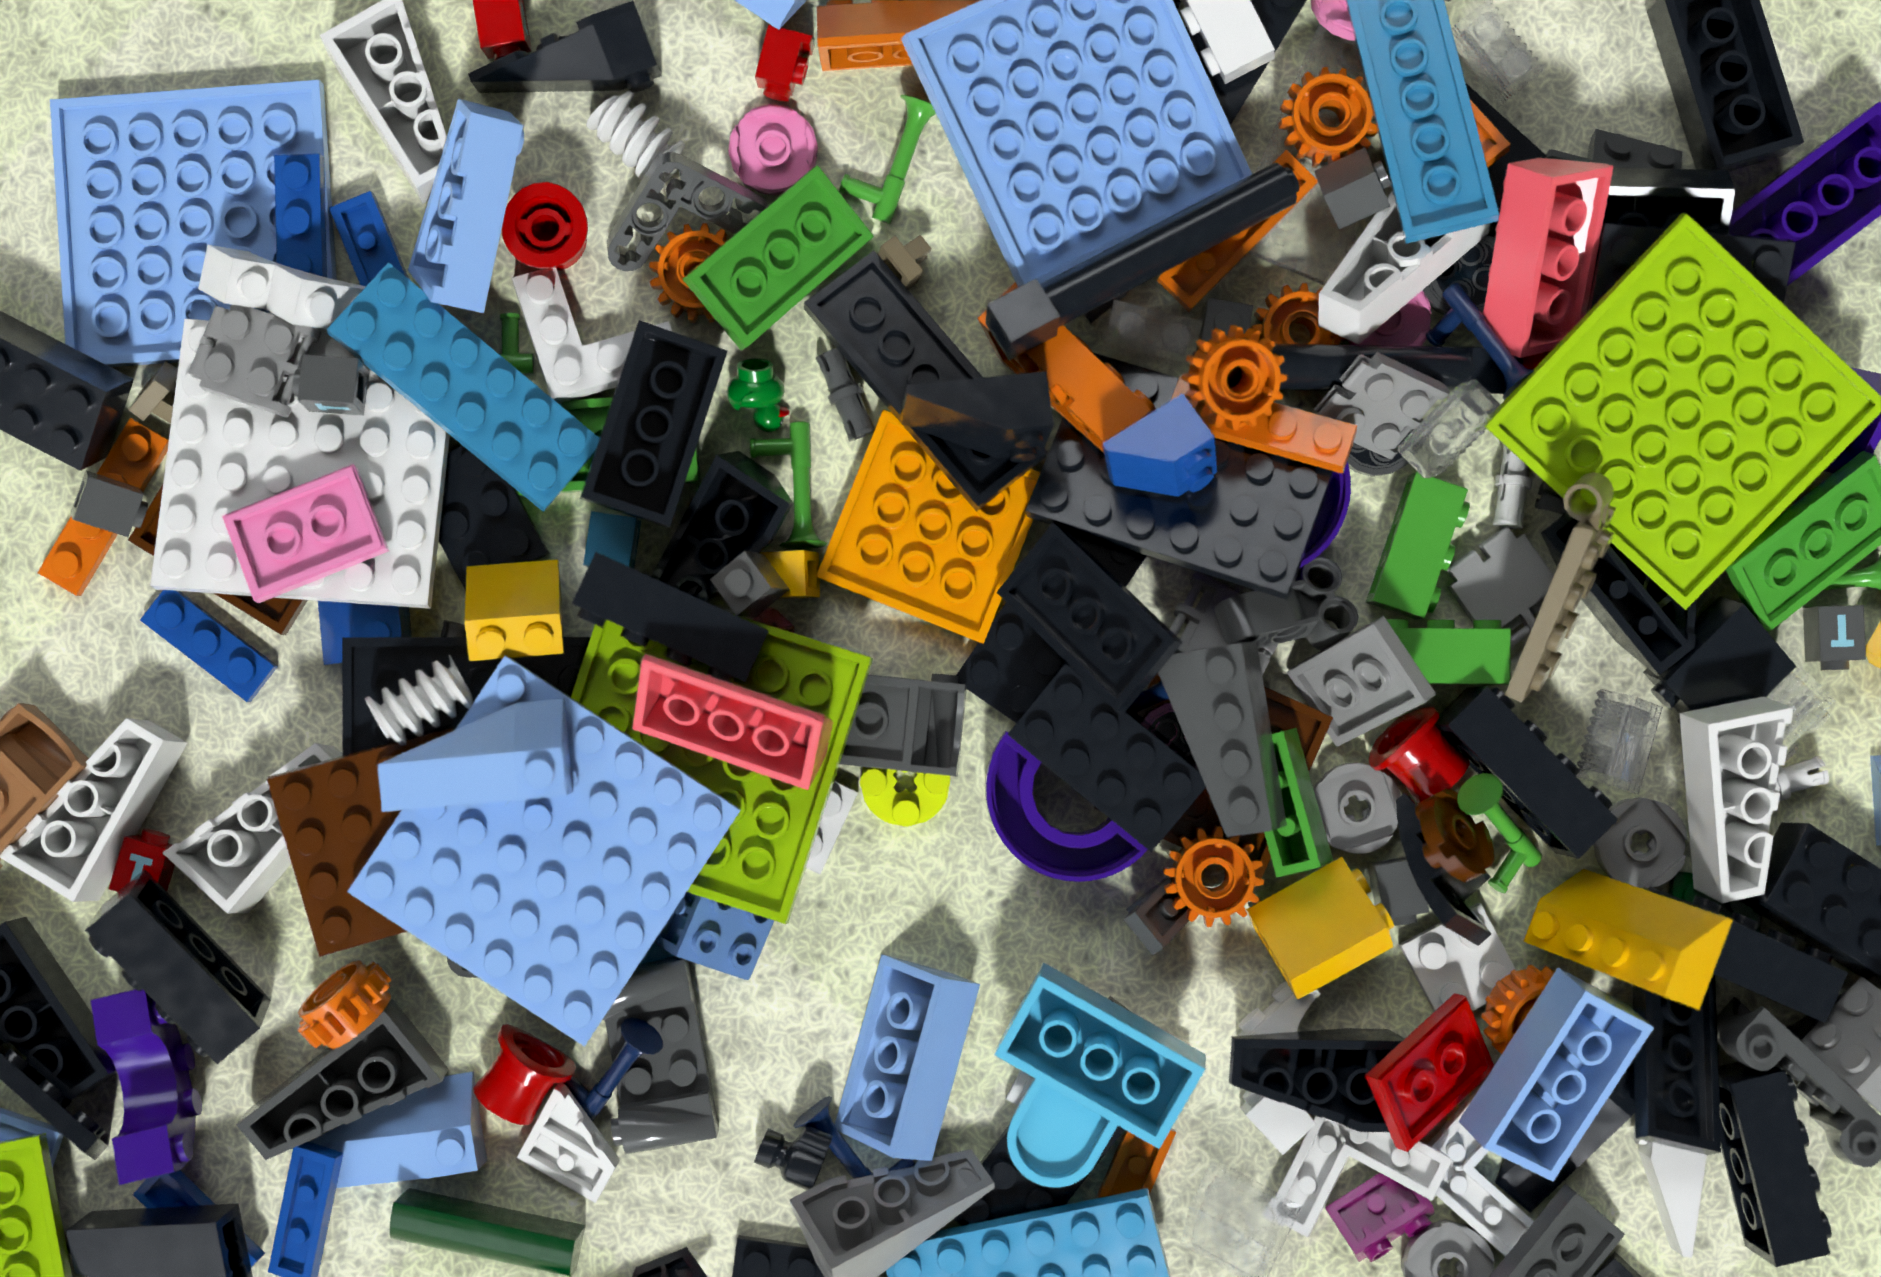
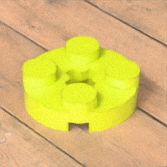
(903, 807)

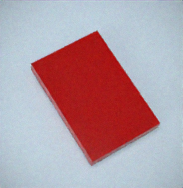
(1430, 1072)

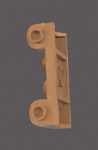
(33, 768)

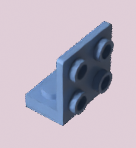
(715, 935)

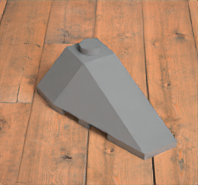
(879, 1218)

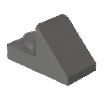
(1155, 918)

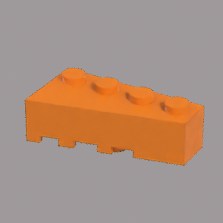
(1079, 384)

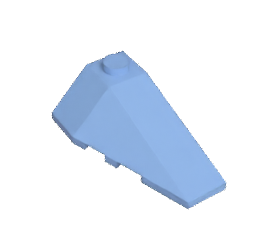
(494, 759)
(413, 1139)

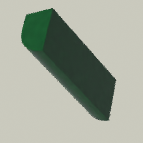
(487, 1231)

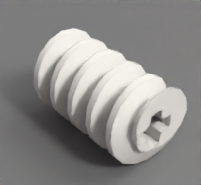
(630, 134)
(420, 702)

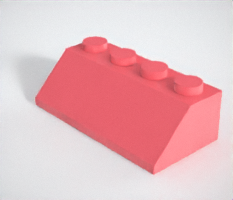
(1545, 251)
(730, 722)

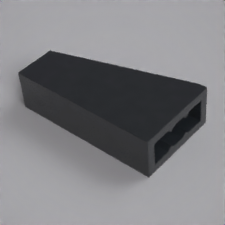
(161, 1242)

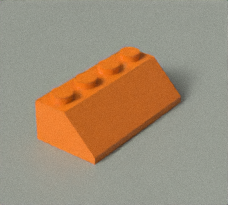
(872, 32)

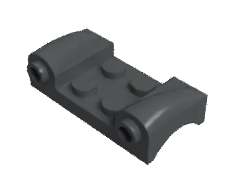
(908, 725)
(1764, 1042)
(666, 1094)

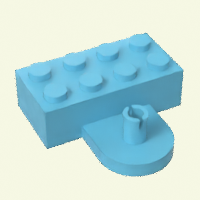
(1090, 1073)

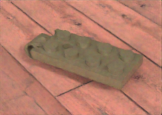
(1570, 584)

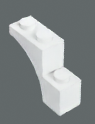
(289, 293)
(1277, 1121)

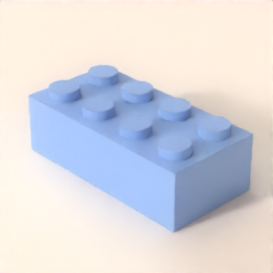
(1555, 1074)

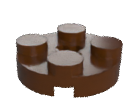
(1453, 837)

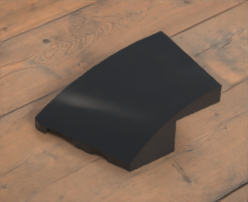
(1440, 889)

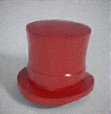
(545, 226)
(1419, 754)
(521, 1075)

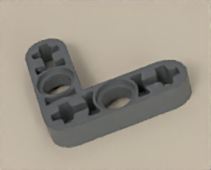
(679, 194)

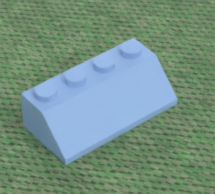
(906, 1058)

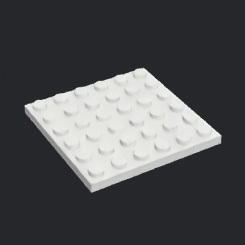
(238, 454)

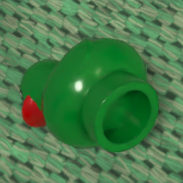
(760, 389)

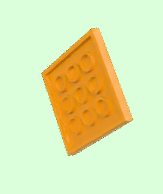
(919, 542)

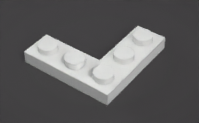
(566, 365)
(1326, 1153)
(1470, 1192)

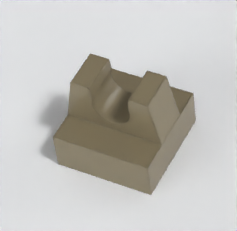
(905, 259)
(157, 394)

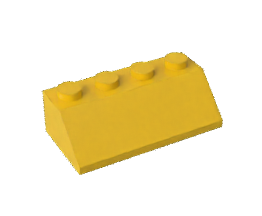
(1631, 935)

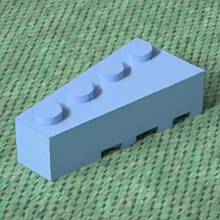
(467, 207)

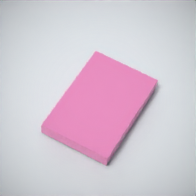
(305, 533)

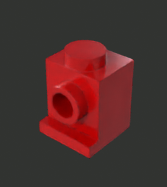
(782, 62)

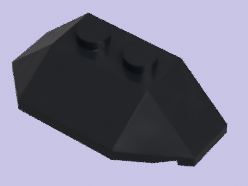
(1631, 604)

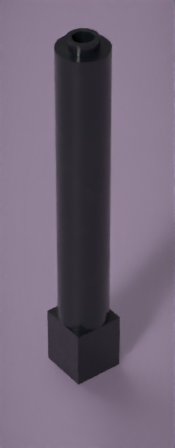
(1037, 310)
(1324, 364)

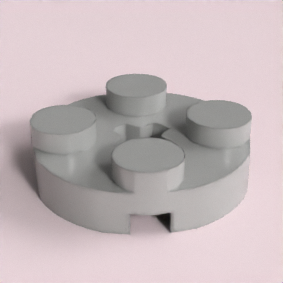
(1378, 819)
(1665, 843)
(1447, 1240)

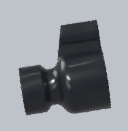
(797, 1160)

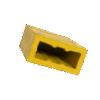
(513, 610)
(1322, 927)

